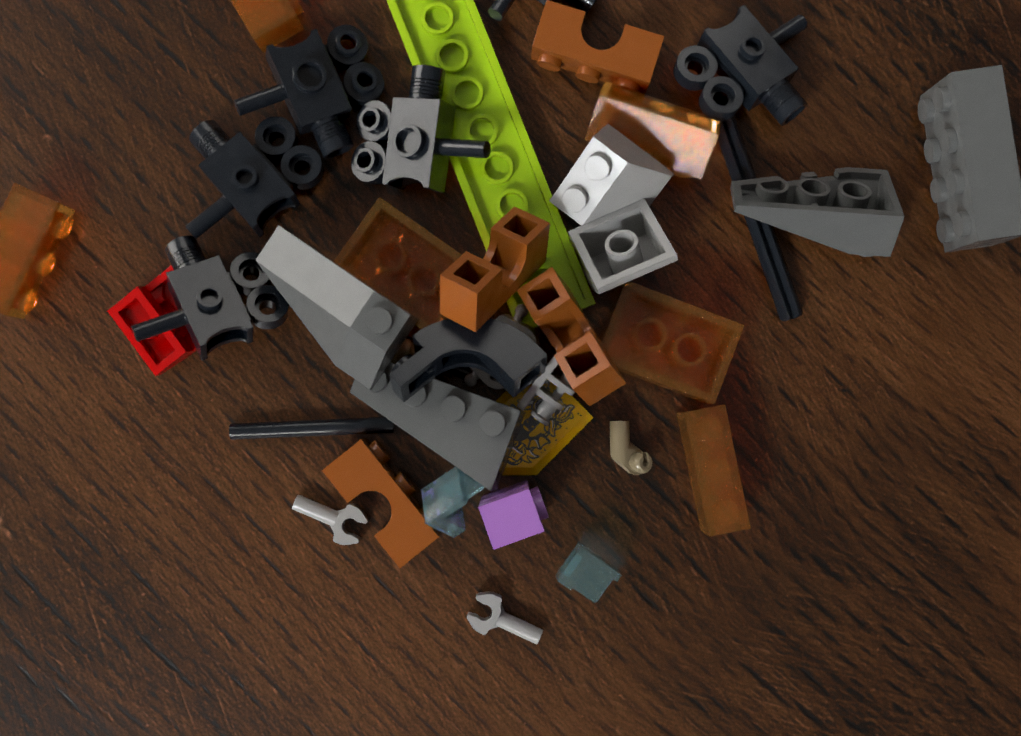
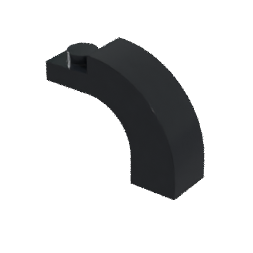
(493, 348)

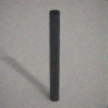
(310, 428)

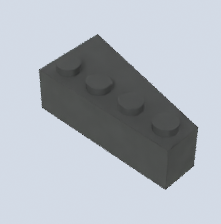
(453, 423)

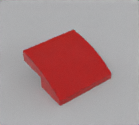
(146, 303)

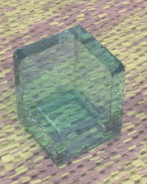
(445, 499)
(587, 573)

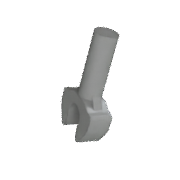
(334, 518)
(501, 619)

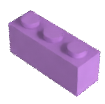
(512, 514)

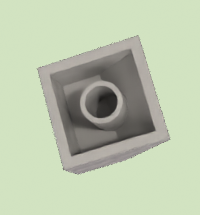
(609, 177)
(621, 246)

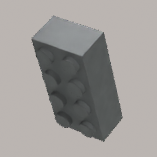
(972, 159)

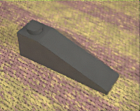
(845, 211)
(342, 313)

